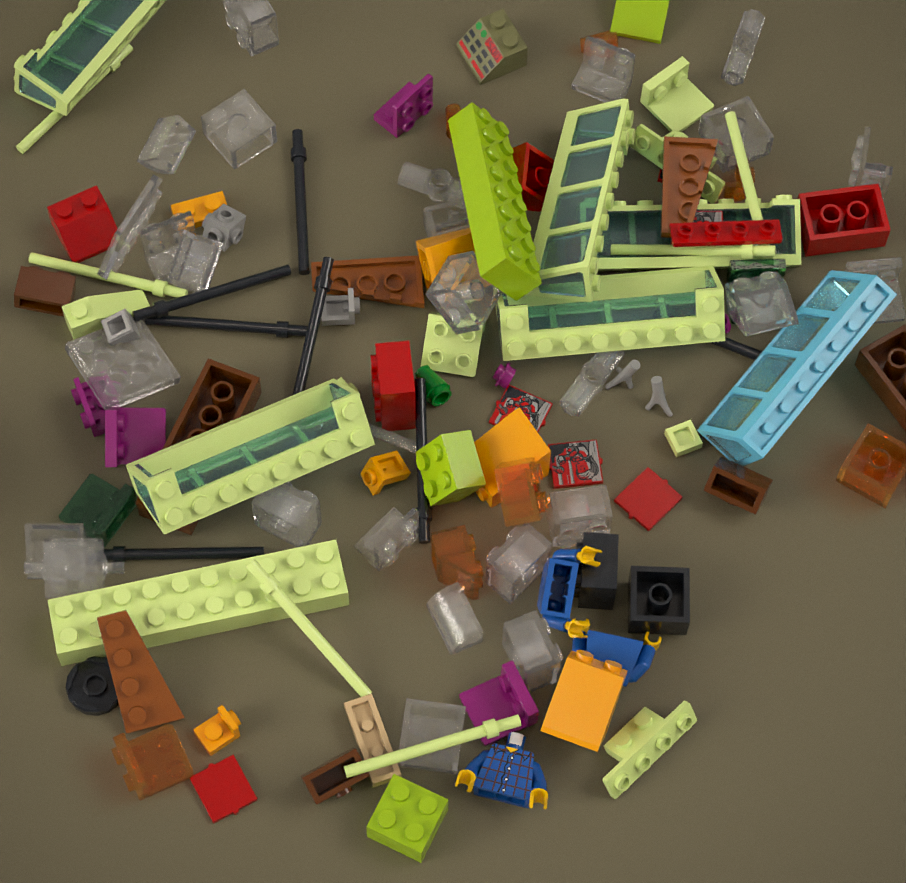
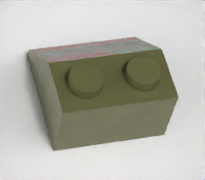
(493, 47)

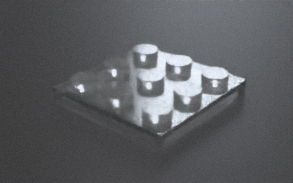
(128, 231)
(122, 370)

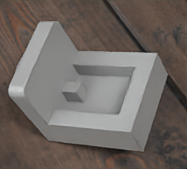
(340, 309)

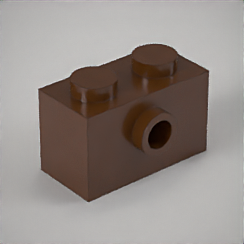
(44, 290)
(738, 485)
(330, 777)

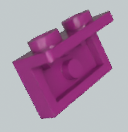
(94, 413)

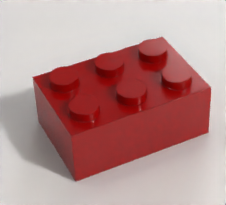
(843, 220)
(393, 386)

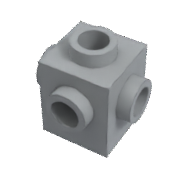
(224, 225)

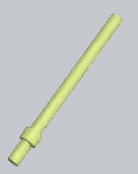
(54, 116)
(744, 169)
(744, 251)
(157, 287)
(270, 586)
(489, 730)

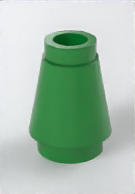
(435, 386)

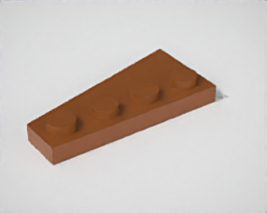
(683, 178)
(377, 279)
(136, 678)

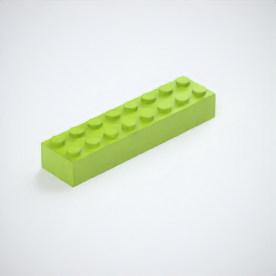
(494, 202)

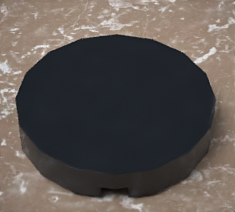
(92, 687)

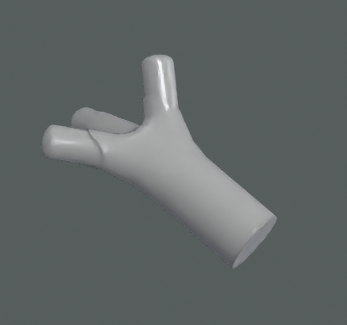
(624, 375)
(658, 396)

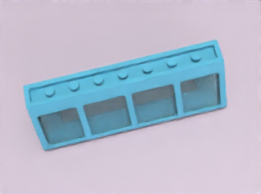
(795, 365)

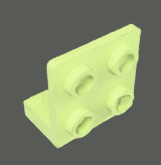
(674, 97)
(450, 351)

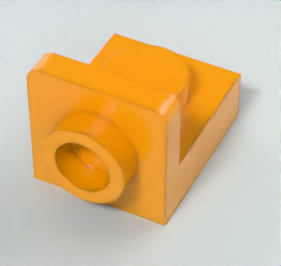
(384, 470)
(218, 730)

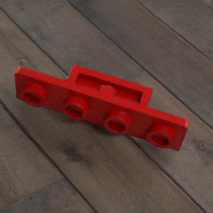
(725, 233)

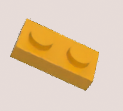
(200, 206)

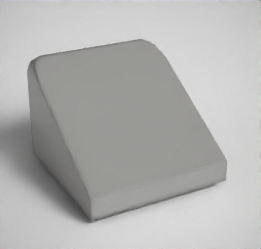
(120, 328)

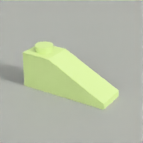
(86, 313)

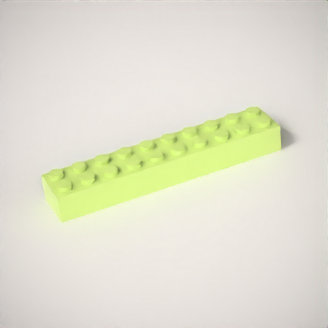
(201, 600)

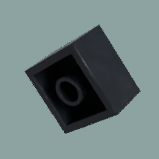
(598, 585)
(659, 600)

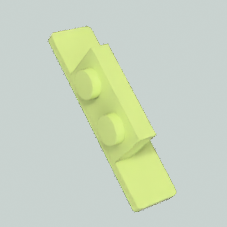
(651, 147)
(642, 743)

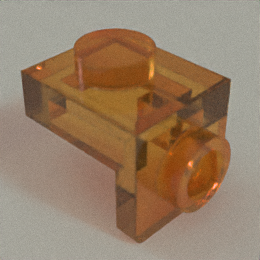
(735, 189)

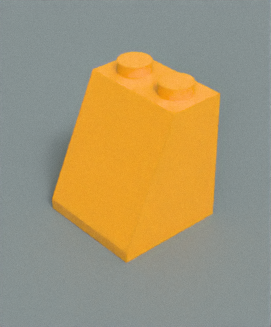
(436, 249)
(509, 441)
(584, 700)

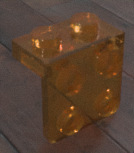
(152, 761)

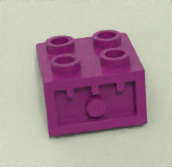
(406, 106)
(133, 433)
(500, 699)

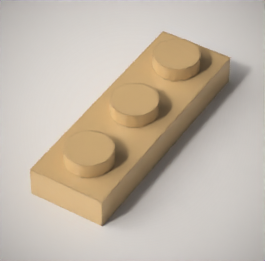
(370, 736)

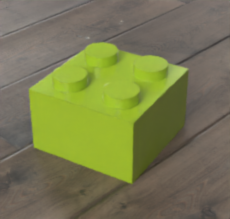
(450, 468)
(407, 818)

